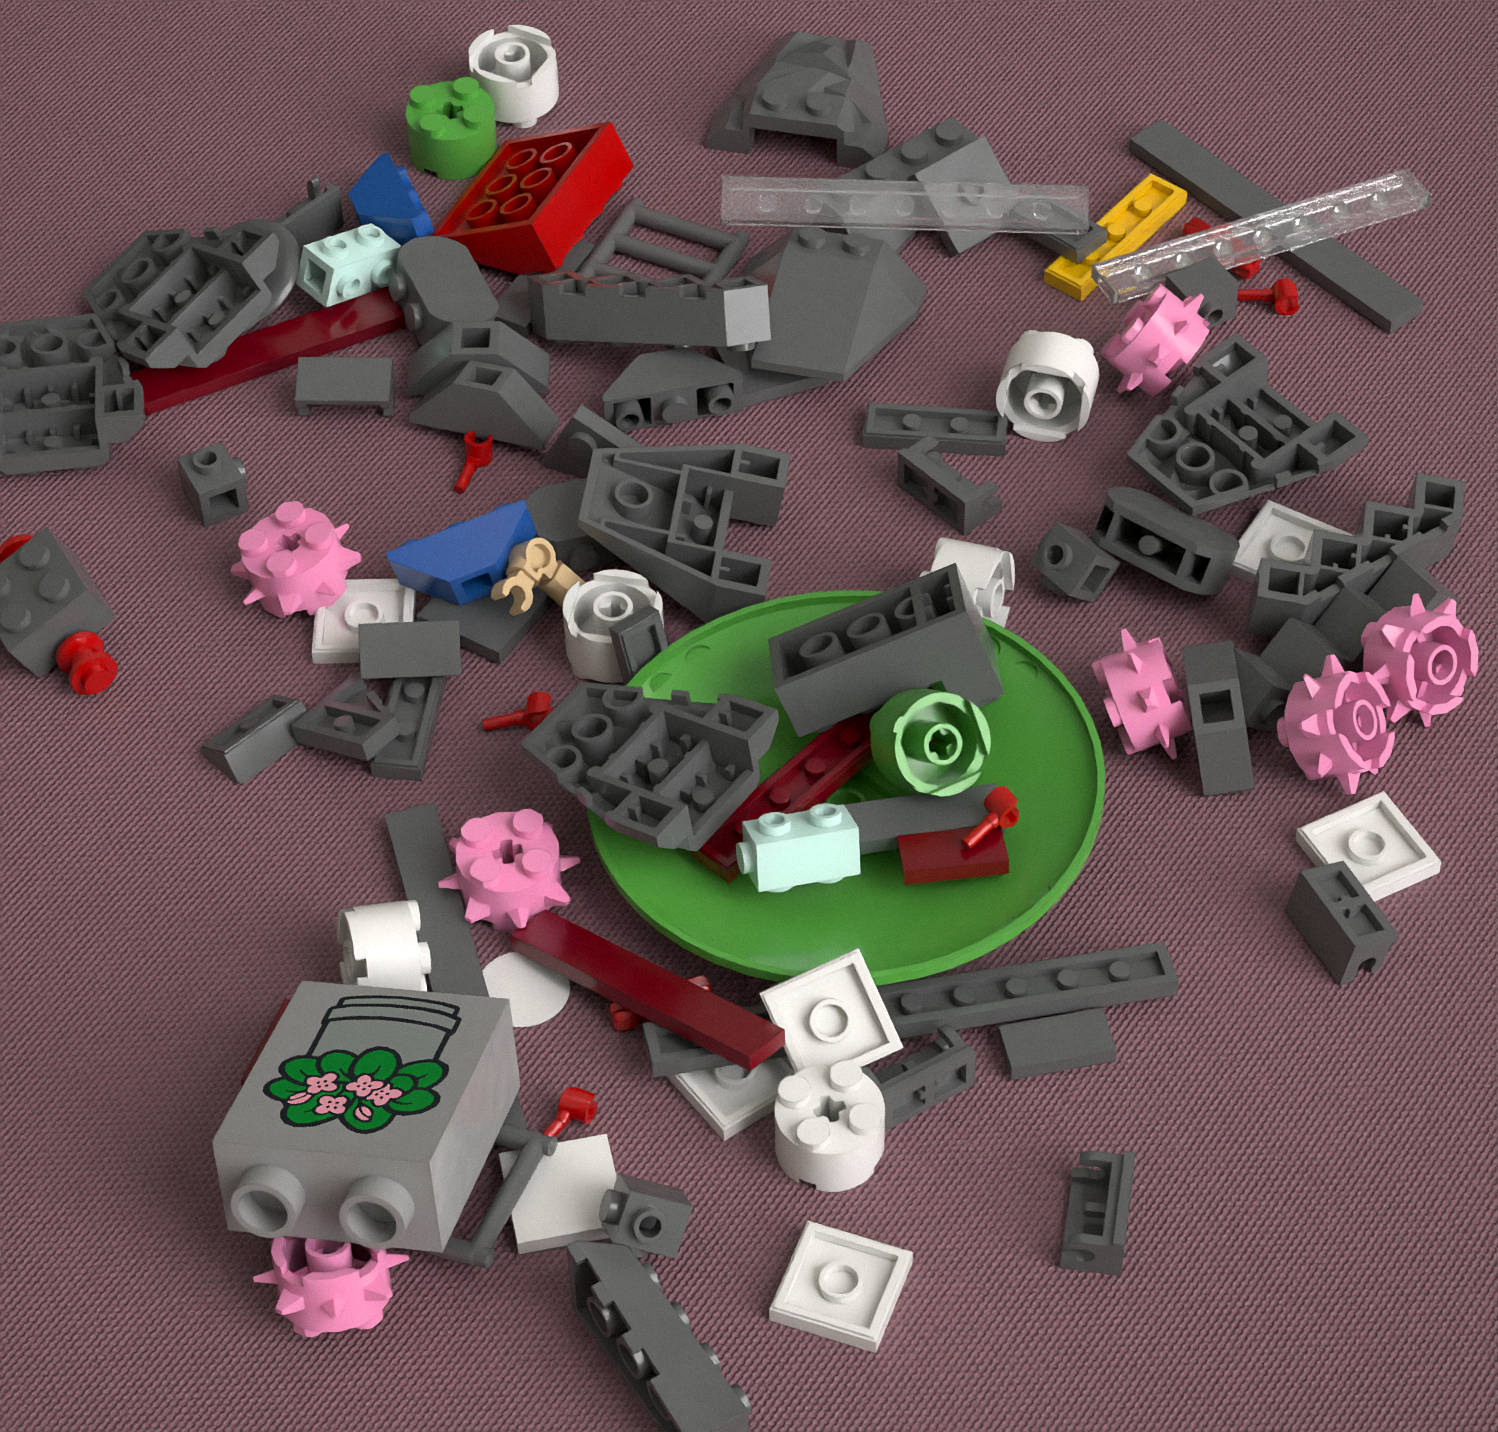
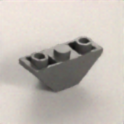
(477, 341)
(671, 389)
(490, 402)
(1218, 718)

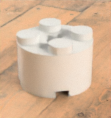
(516, 72)
(1048, 385)
(985, 572)
(595, 608)
(383, 946)
(829, 1126)

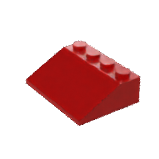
(538, 197)

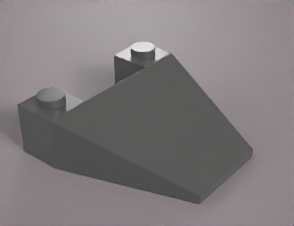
(671, 513)

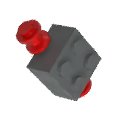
(53, 612)

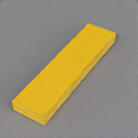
(1127, 227)

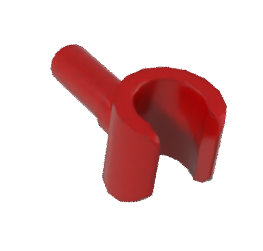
(1282, 294)
(475, 456)
(535, 712)
(1002, 811)
(574, 1105)

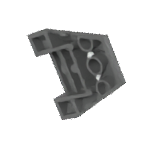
(813, 90)
(184, 296)
(63, 395)
(1236, 434)
(654, 764)

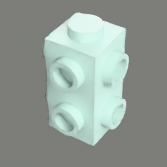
(347, 264)
(799, 848)

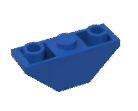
(390, 202)
(465, 556)

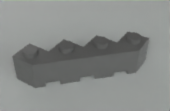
(654, 311)
(1416, 532)
(1304, 647)

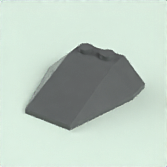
(831, 301)

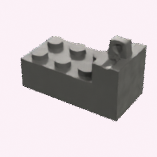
(883, 647)

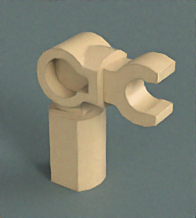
(530, 566)

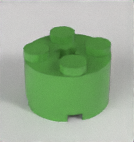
(451, 128)
(915, 762)

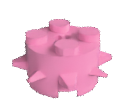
(1156, 340)
(294, 561)
(1420, 658)
(1143, 695)
(1337, 725)
(508, 868)
(329, 1283)

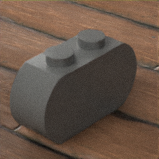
(439, 285)
(556, 515)
(1165, 540)

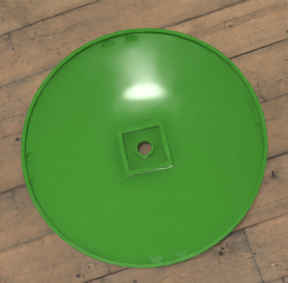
(1039, 750)

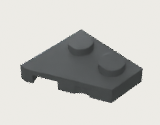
(575, 444)
(348, 722)

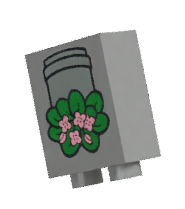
(368, 1116)

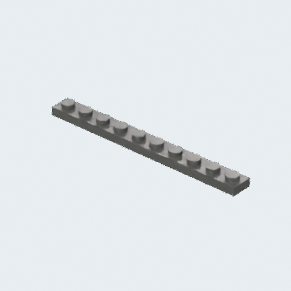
(975, 999)

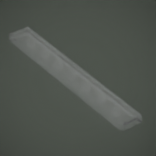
(904, 205)
(1264, 233)

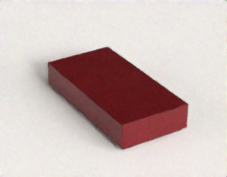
(942, 857)

